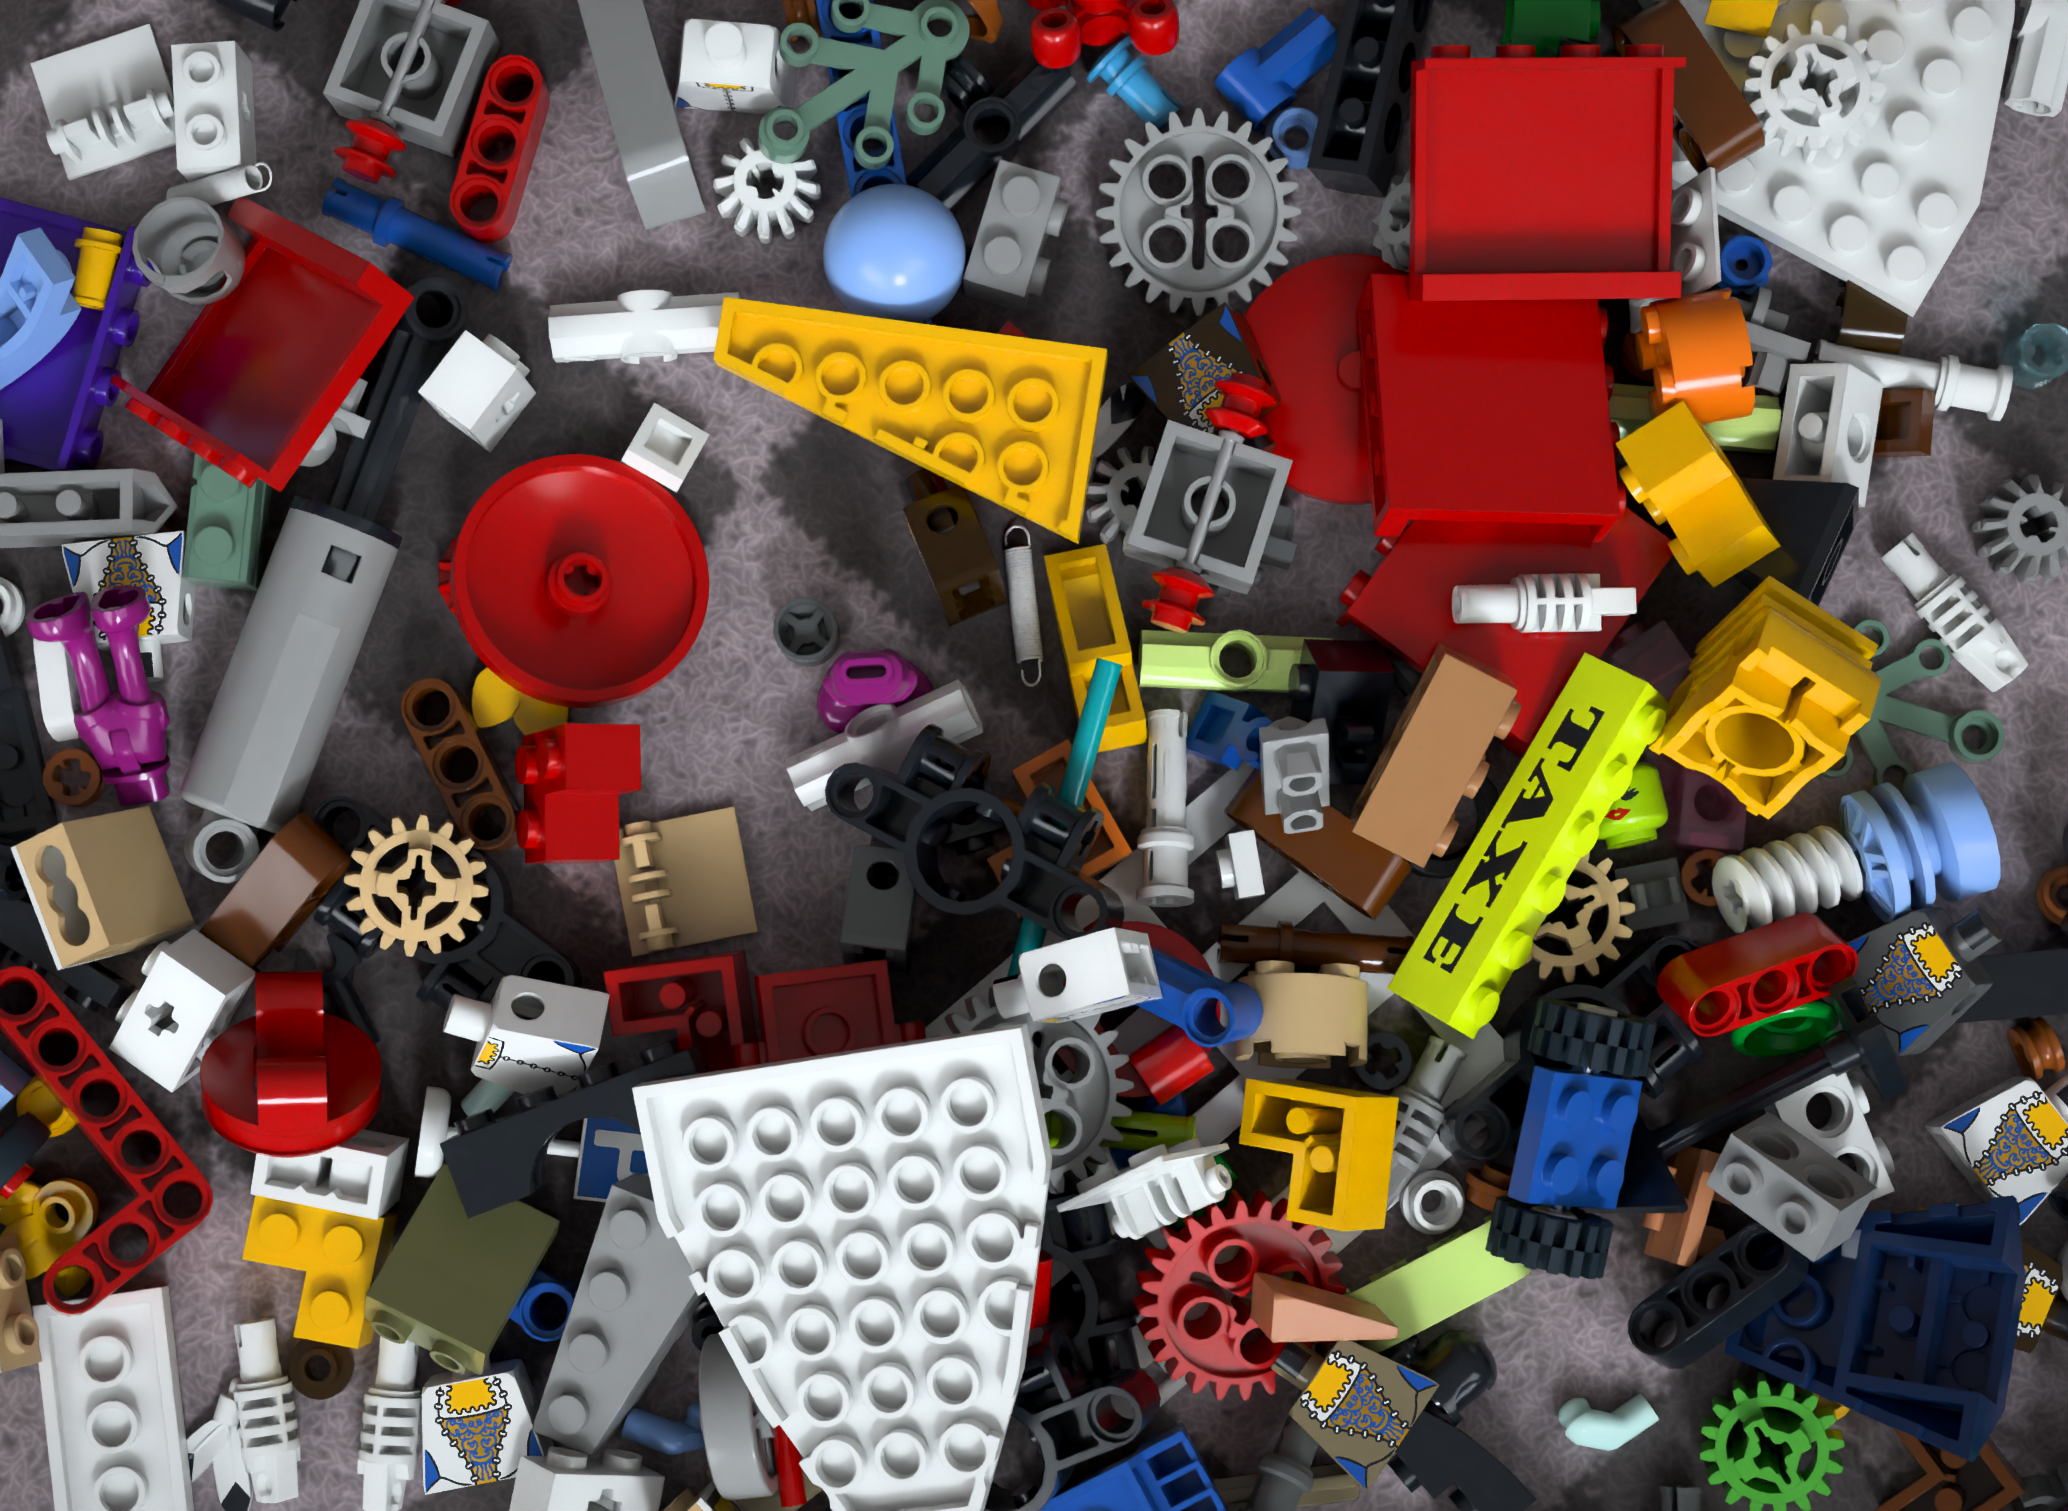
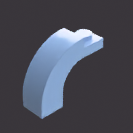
(33, 304)

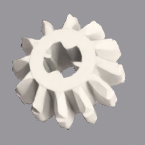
(744, 201)

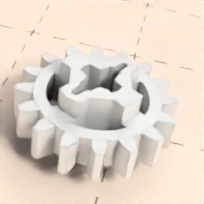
(1824, 66)

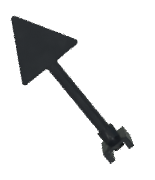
(1861, 1043)

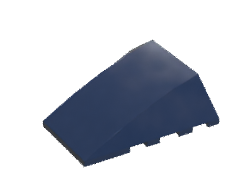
(1904, 1321)

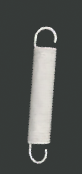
(224, 185)
(1023, 603)

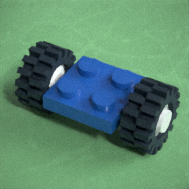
(1572, 1139)

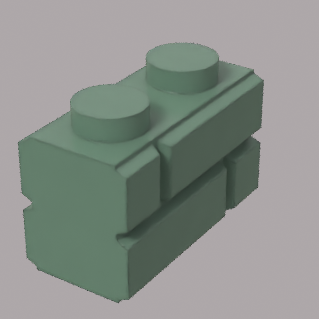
(226, 530)

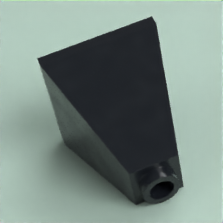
(1811, 526)

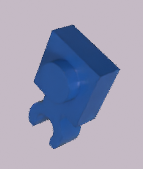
(1227, 731)

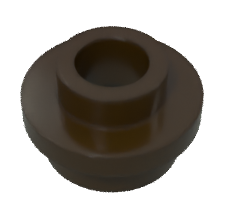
(340, 1374)

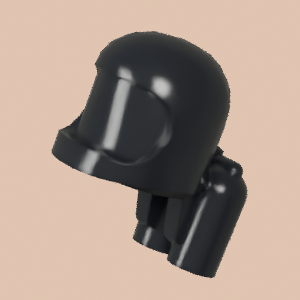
(1454, 1361)

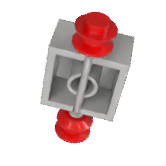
(408, 76)
(1209, 505)

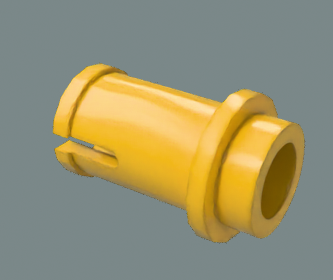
(96, 266)

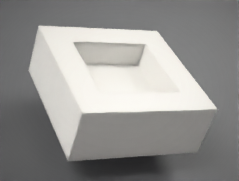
(665, 447)
(1240, 865)

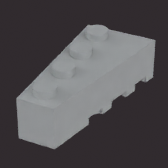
(621, 1322)

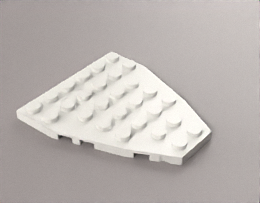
(1912, 185)
(867, 1249)

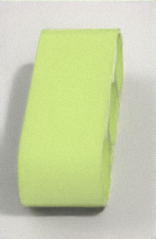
(1437, 1284)

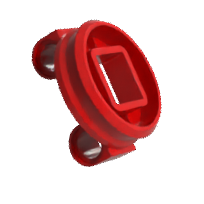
(290, 1051)
(1170, 1059)

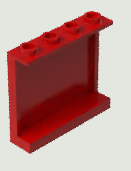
(1542, 174)
(273, 355)
(1487, 410)
(1411, 588)

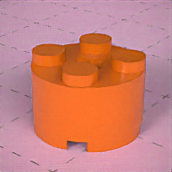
(1697, 355)

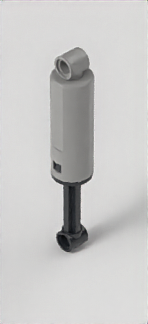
(310, 615)

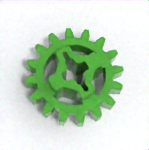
(1792, 1430)

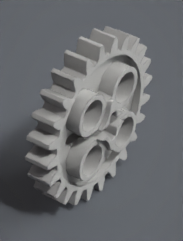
(1255, 213)
(1083, 1102)

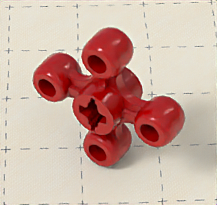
(1059, 32)

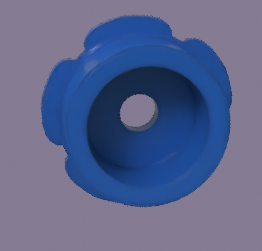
(1757, 261)

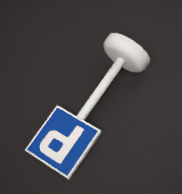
(605, 1154)

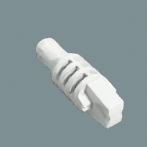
(1543, 602)
(1956, 615)
(266, 1413)
(390, 1427)

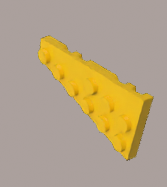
(963, 403)

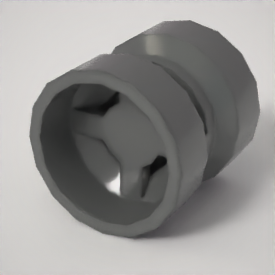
(800, 624)

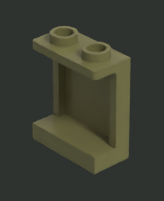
(458, 1276)

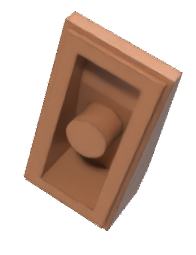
(1305, 1313)

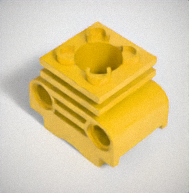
(1771, 698)

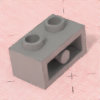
(1012, 236)

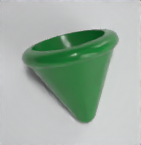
(1787, 1031)

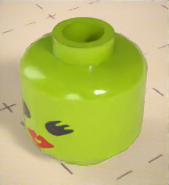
(1638, 812)

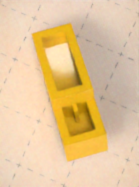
(1095, 628)

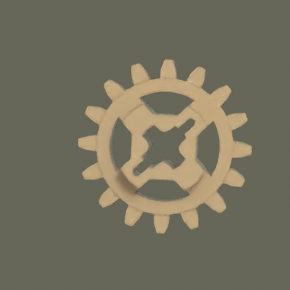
(447, 889)
(1579, 939)

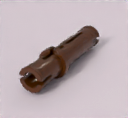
(1311, 947)

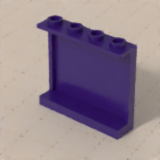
(57, 404)

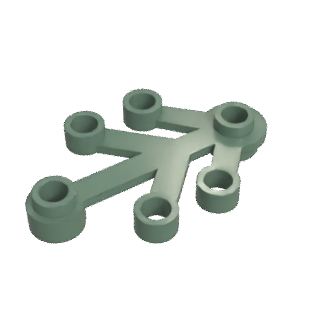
(871, 72)
(1914, 717)

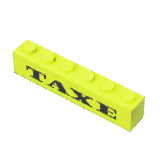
(1530, 845)

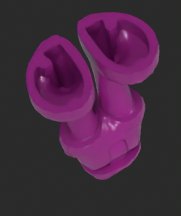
(866, 679)
(119, 726)

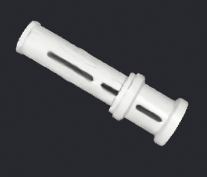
(1952, 381)
(1165, 838)

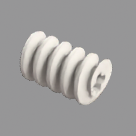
(1786, 878)

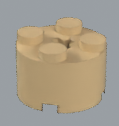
(1307, 1016)

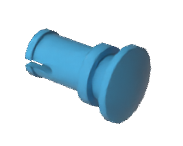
(1133, 83)

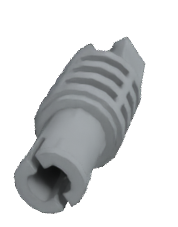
(1420, 1110)

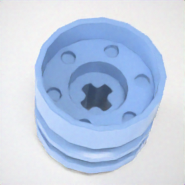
(1921, 841)

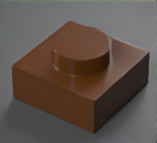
(1905, 423)

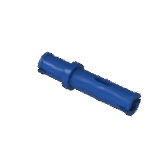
(394, 224)

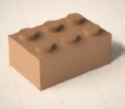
(1435, 756)

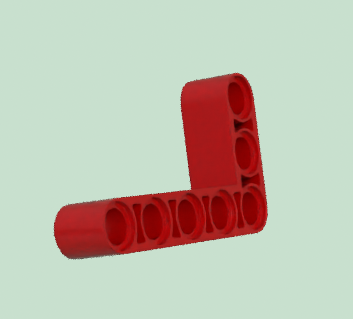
(107, 1135)

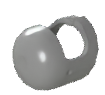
(177, 233)

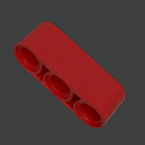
(492, 122)
(1756, 974)

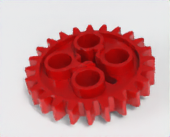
(1211, 1344)

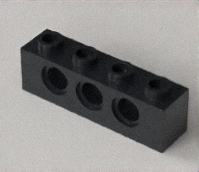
(1368, 94)

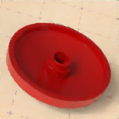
(1313, 354)
(579, 581)

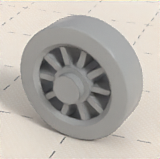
(733, 1428)

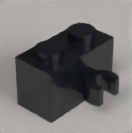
(1350, 689)

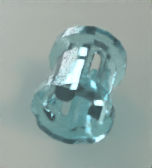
(2018, 354)

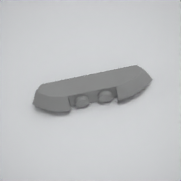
(80, 506)

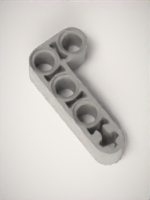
(641, 111)

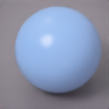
(894, 254)

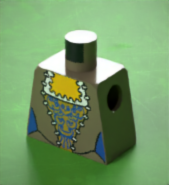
(1354, 1403)

